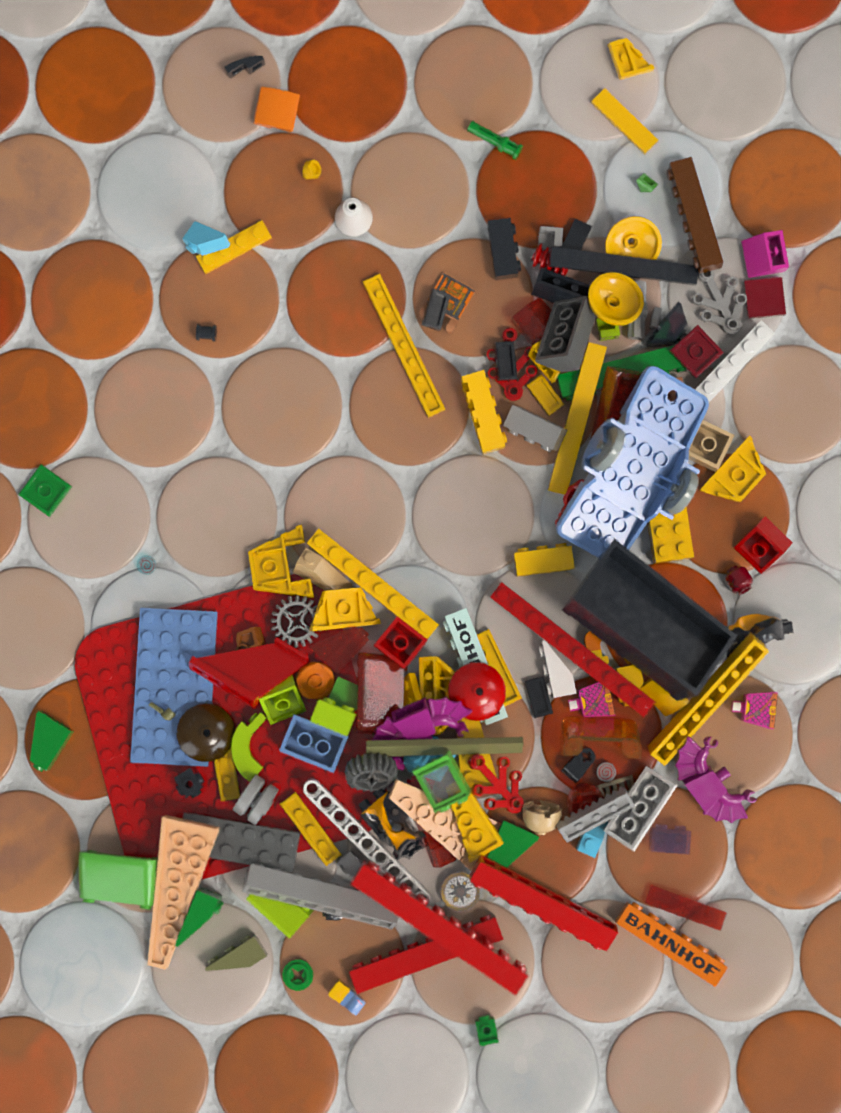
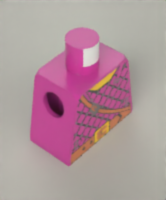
(593, 701)
(757, 709)

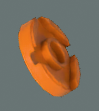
(315, 680)

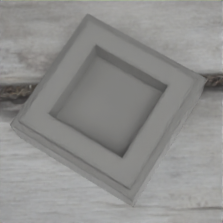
(655, 318)

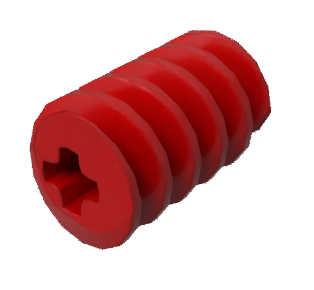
(542, 257)

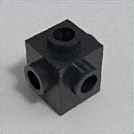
(183, 779)

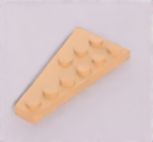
(439, 825)

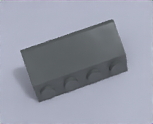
(566, 334)

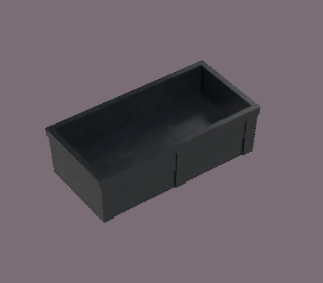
(650, 622)

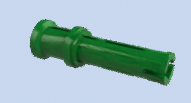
(503, 143)

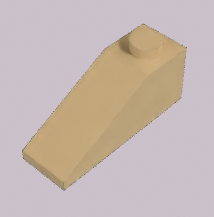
(320, 572)

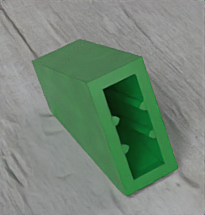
(48, 741)
(515, 843)

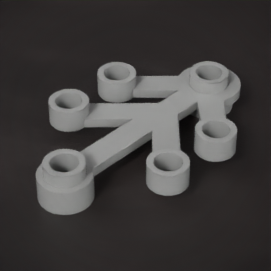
(721, 303)

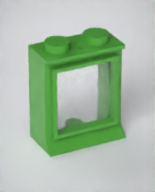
(442, 782)

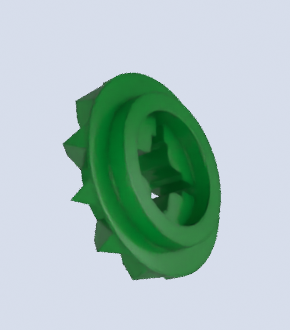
(288, 974)

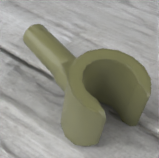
(168, 714)

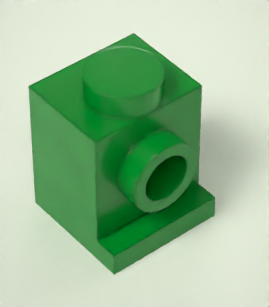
(491, 1037)

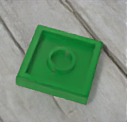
(45, 490)

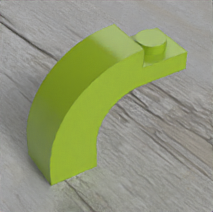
(240, 747)

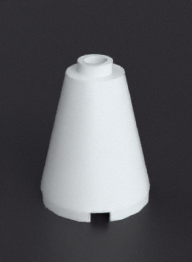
(353, 217)

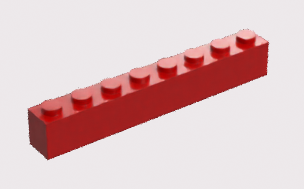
(543, 903)
(414, 957)

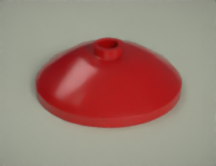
(463, 688)

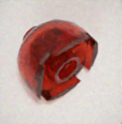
(582, 795)

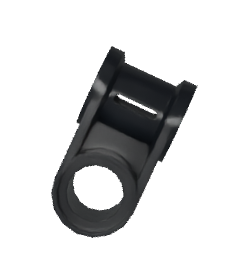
(577, 767)

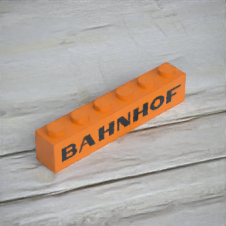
(671, 944)

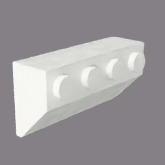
(649, 796)

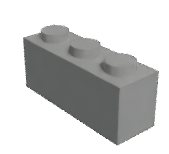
(534, 428)

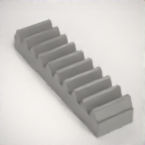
(595, 814)

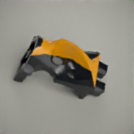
(761, 626)
(405, 841)

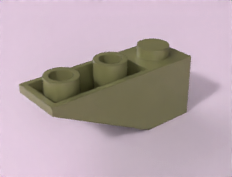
(243, 956)

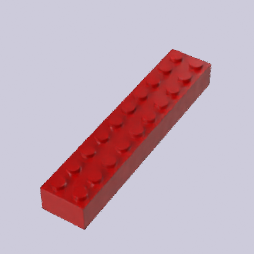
(439, 927)

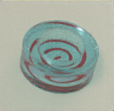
(146, 565)

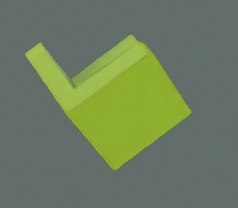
(607, 331)

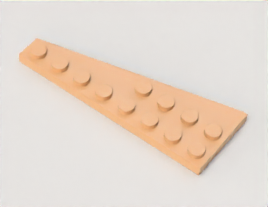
(180, 866)

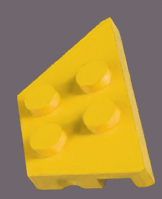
(737, 474)
(343, 609)

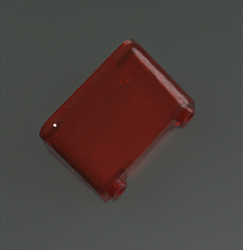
(378, 690)

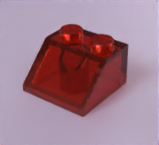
(532, 320)

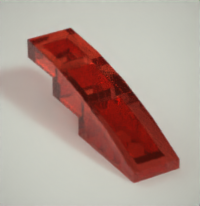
(686, 907)

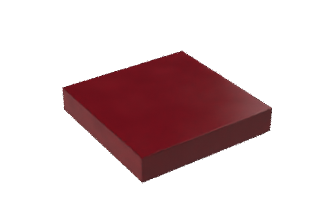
(765, 297)
(696, 351)

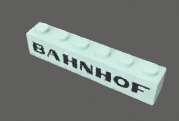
(468, 648)

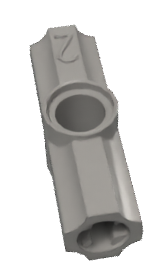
(636, 329)

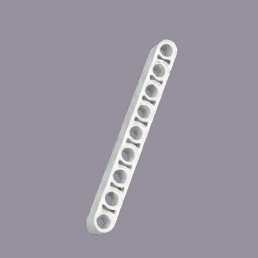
(362, 834)

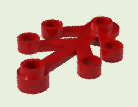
(519, 364)
(499, 784)

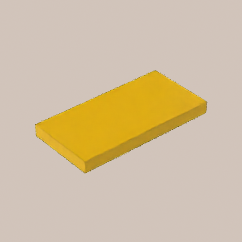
(496, 660)

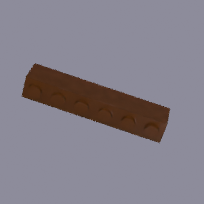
(695, 215)

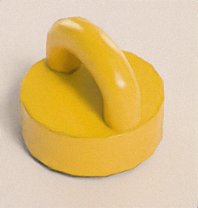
(311, 169)

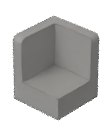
(550, 237)

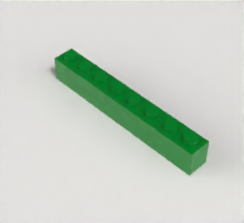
(659, 358)

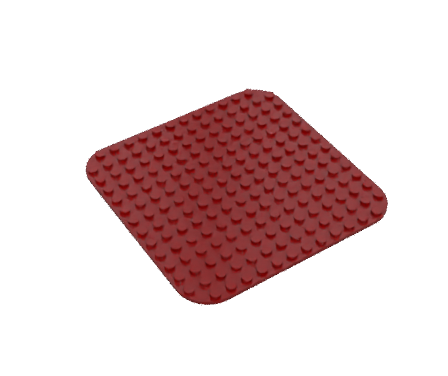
(147, 791)

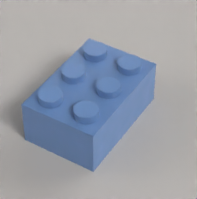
(313, 743)

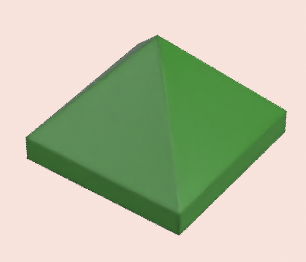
(646, 184)

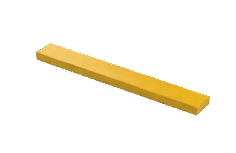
(404, 345)
(577, 418)

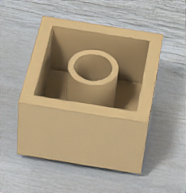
(710, 446)

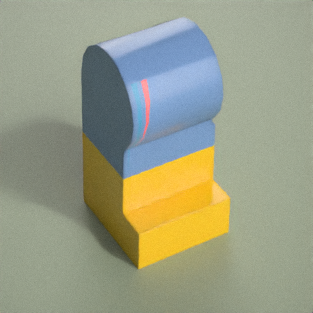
(346, 997)

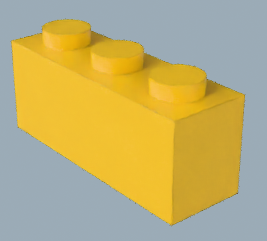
(543, 560)

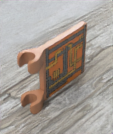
(459, 299)

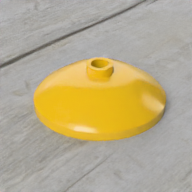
(645, 236)
(620, 292)

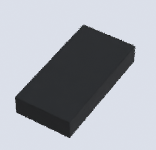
(436, 309)
(505, 361)
(538, 697)

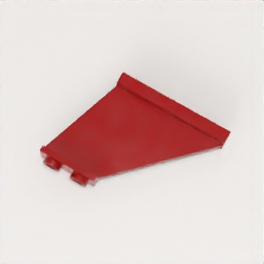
(251, 671)

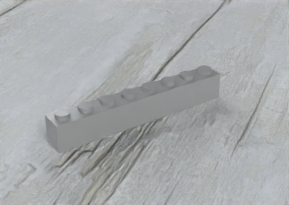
(316, 895)

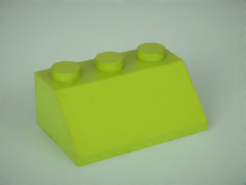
(283, 915)

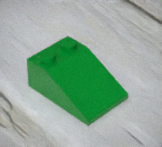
(202, 909)

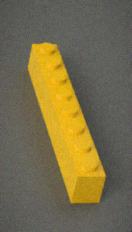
(372, 583)
(711, 696)

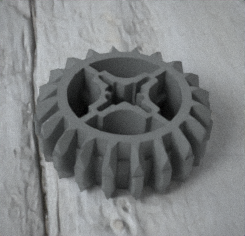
(371, 772)

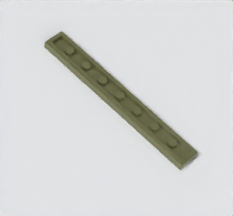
(439, 746)

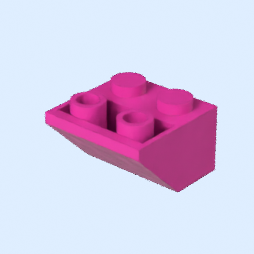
(765, 254)

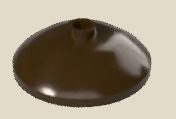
(191, 729)

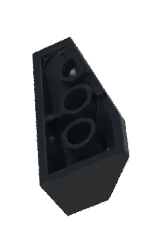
(670, 329)

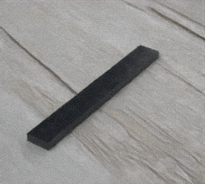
(625, 265)

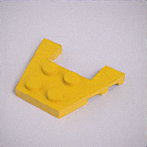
(271, 567)

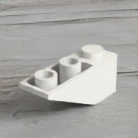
(560, 678)

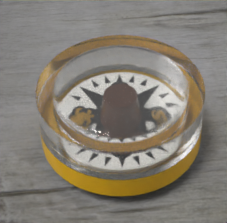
(459, 892)

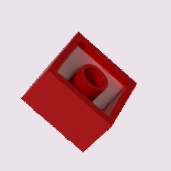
(763, 545)
(401, 643)

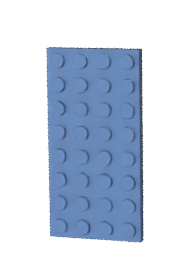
(163, 677)

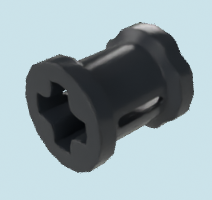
(206, 332)

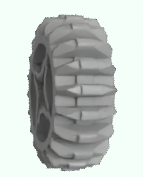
(283, 611)

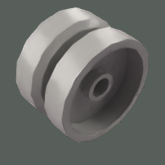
(258, 801)

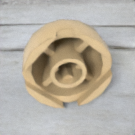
(541, 817)

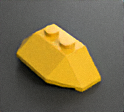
(434, 681)

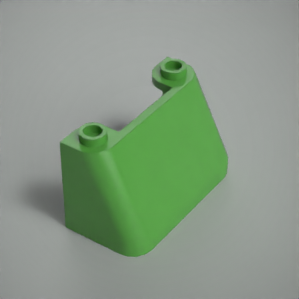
(117, 878)

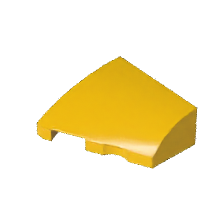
(664, 702)

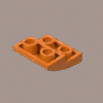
(276, 109)

